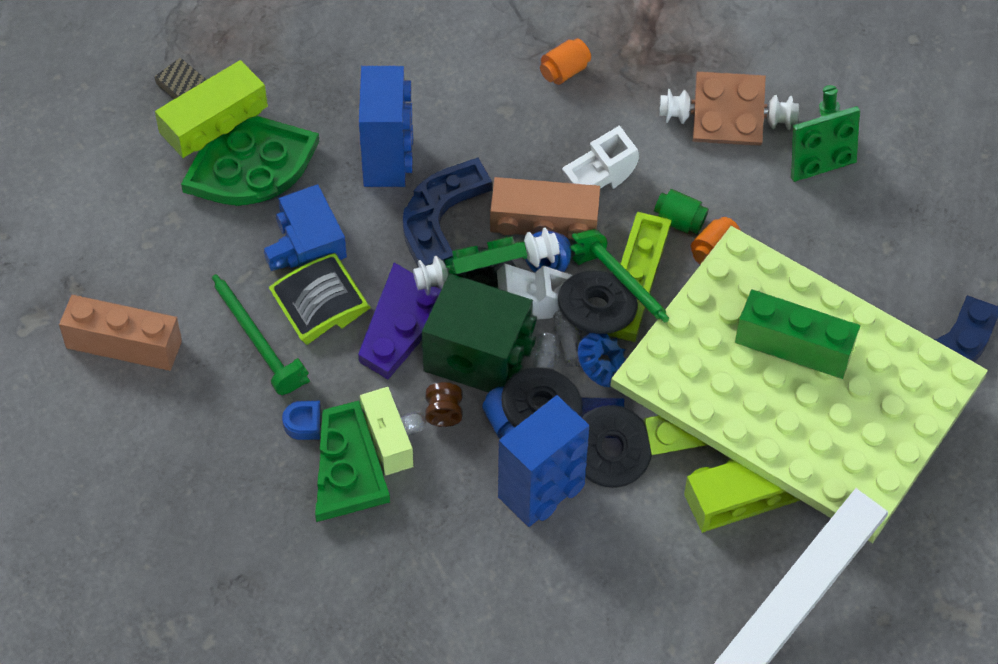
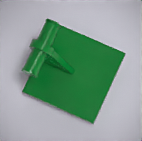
(827, 140)

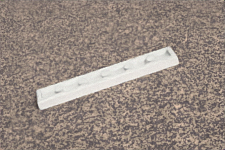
(806, 582)

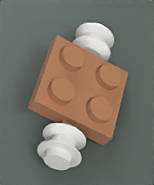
(729, 108)

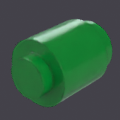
(683, 211)

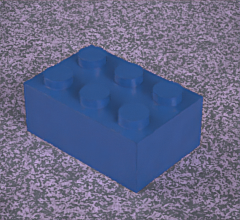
(385, 126)
(543, 461)

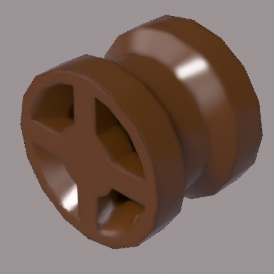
(443, 404)

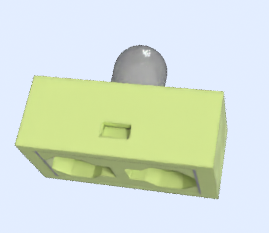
(390, 430)

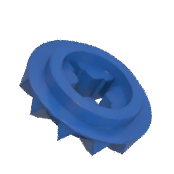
(591, 348)

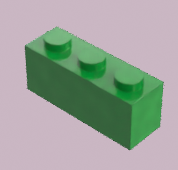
(797, 333)

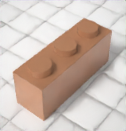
(532, 205)
(120, 332)

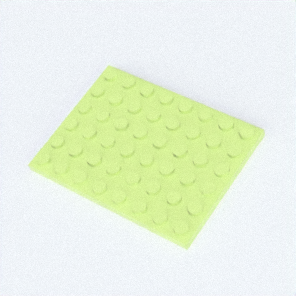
(788, 420)

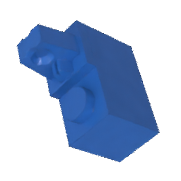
(308, 228)

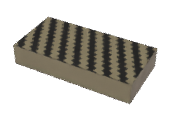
(178, 78)

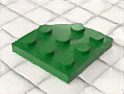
(251, 162)

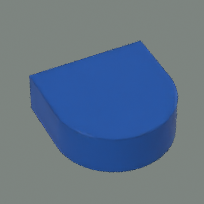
(303, 420)

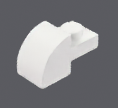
(608, 162)
(539, 286)

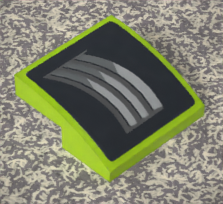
(319, 297)

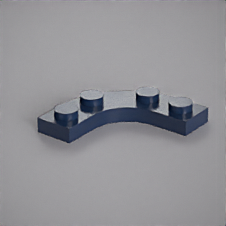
(430, 203)
(972, 328)

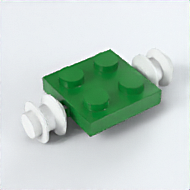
(497, 252)

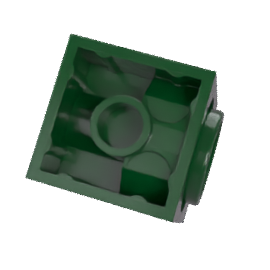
(477, 334)

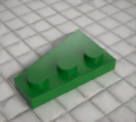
(349, 466)

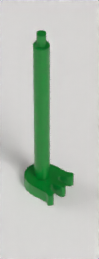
(593, 245)
(285, 378)

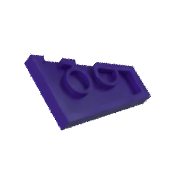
(396, 323)

